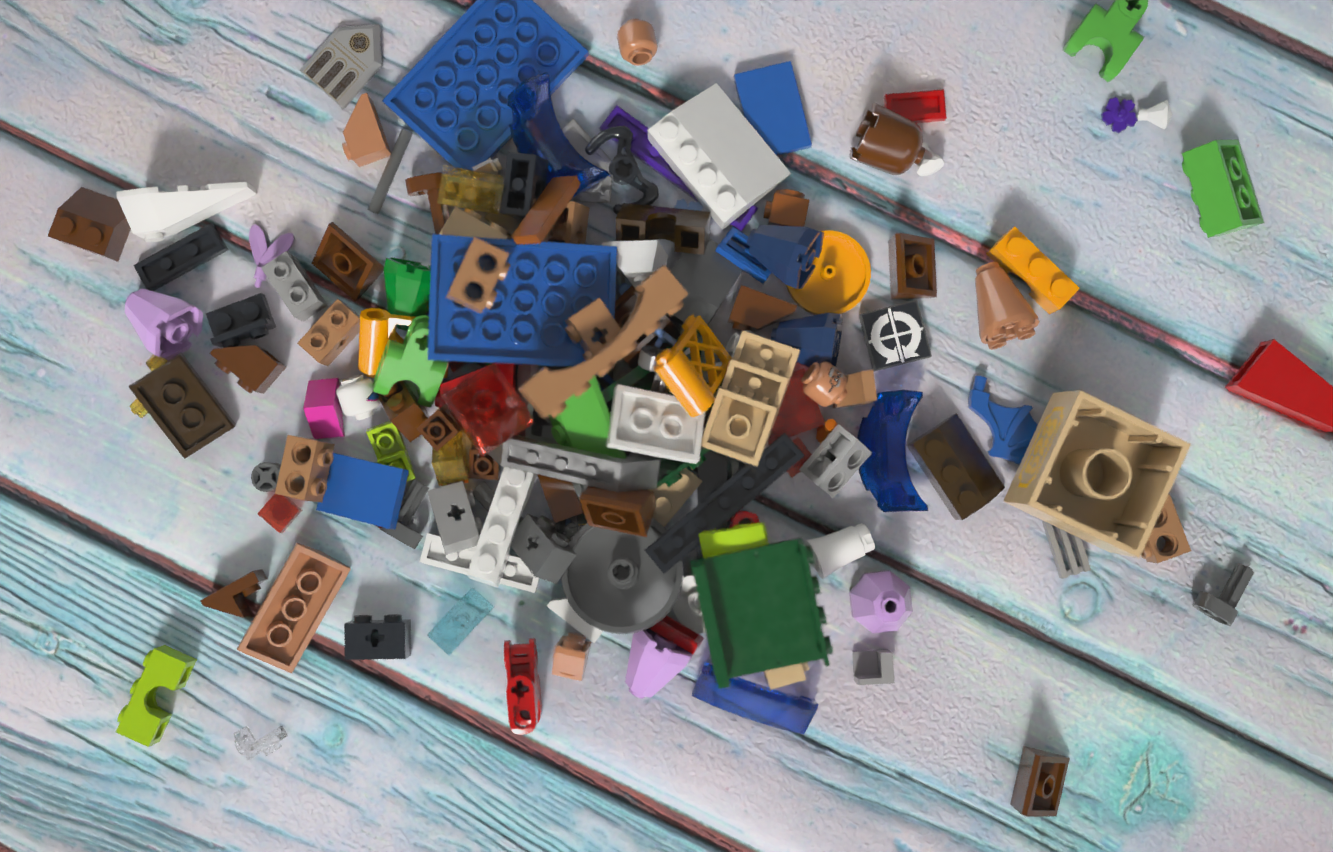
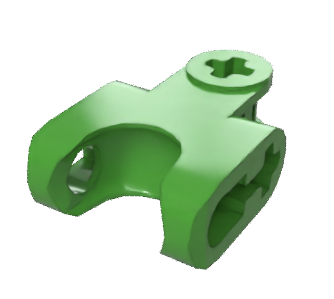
(1111, 32)
(410, 362)

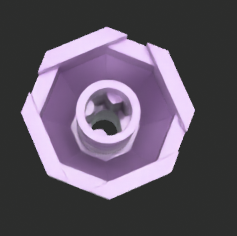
(163, 322)
(869, 601)
(653, 663)

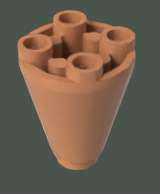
(1001, 308)

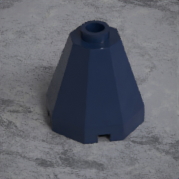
(787, 251)
(813, 335)

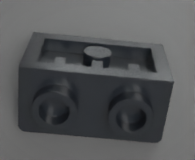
(240, 321)

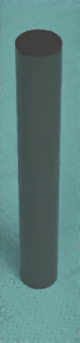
(390, 171)

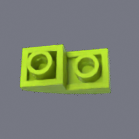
(390, 447)
(733, 539)

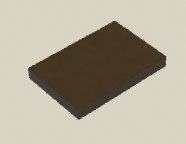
(182, 405)

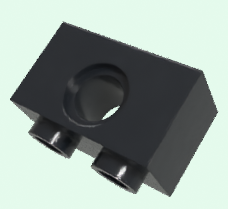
(523, 183)

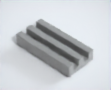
(1079, 548)

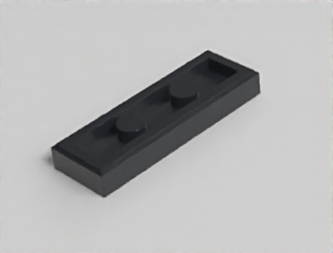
(180, 257)

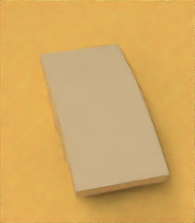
(750, 398)

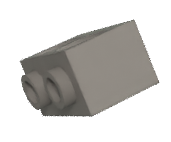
(294, 286)
(835, 460)

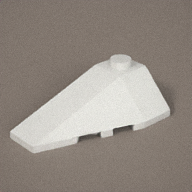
(165, 213)

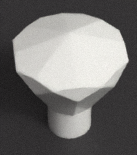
(1158, 114)
(930, 162)

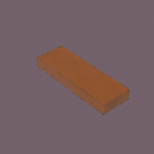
(546, 210)

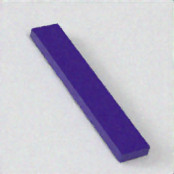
(646, 152)

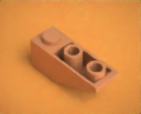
(571, 656)

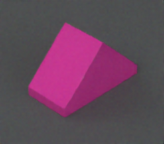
(324, 409)

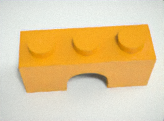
(1048, 284)

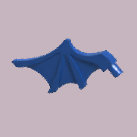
(1010, 426)

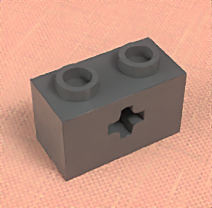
(542, 548)

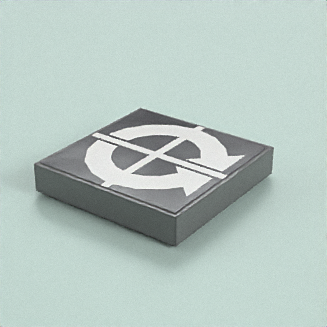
(895, 335)

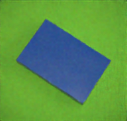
(774, 107)
(364, 491)

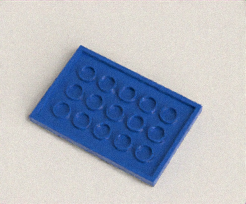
(463, 82)
(531, 305)

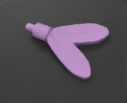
(263, 254)

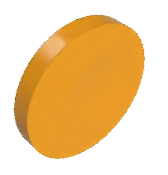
(838, 278)

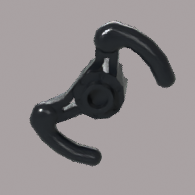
(624, 167)

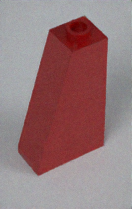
(1285, 385)

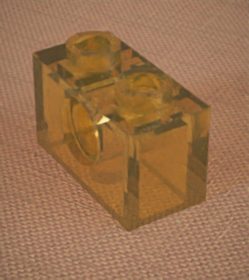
(470, 189)

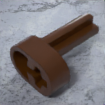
(429, 185)

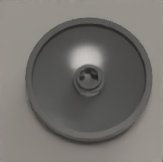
(617, 583)

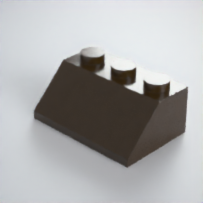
(956, 467)

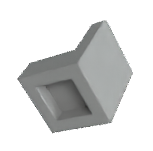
(873, 667)

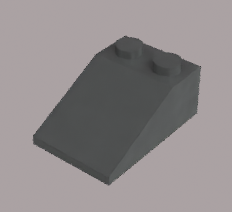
(706, 281)

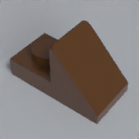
(230, 598)

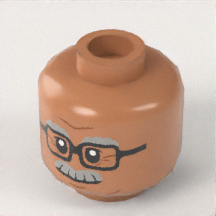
(824, 384)

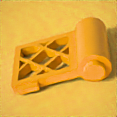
(375, 330)
(685, 376)

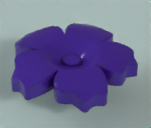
(1119, 114)

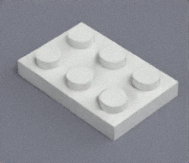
(654, 425)

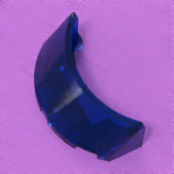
(539, 133)
(885, 435)
(756, 701)

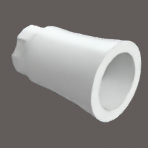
(840, 548)

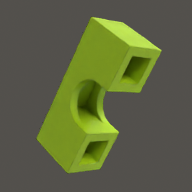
(143, 718)

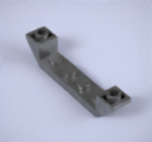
(578, 465)

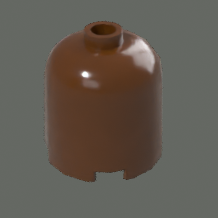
(888, 141)

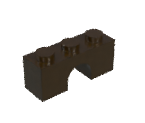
(682, 226)

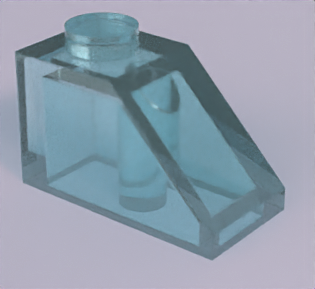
(460, 621)

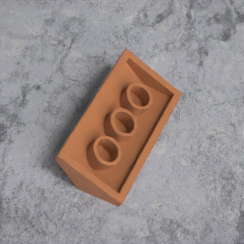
(294, 608)

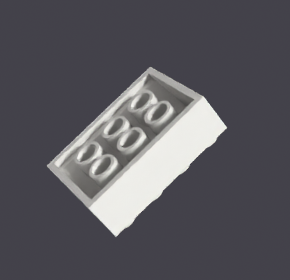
(717, 154)

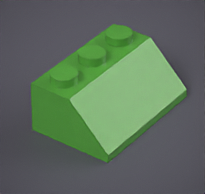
(1221, 187)
(585, 423)

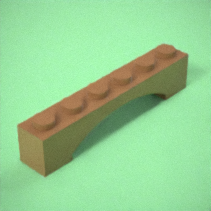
(656, 296)

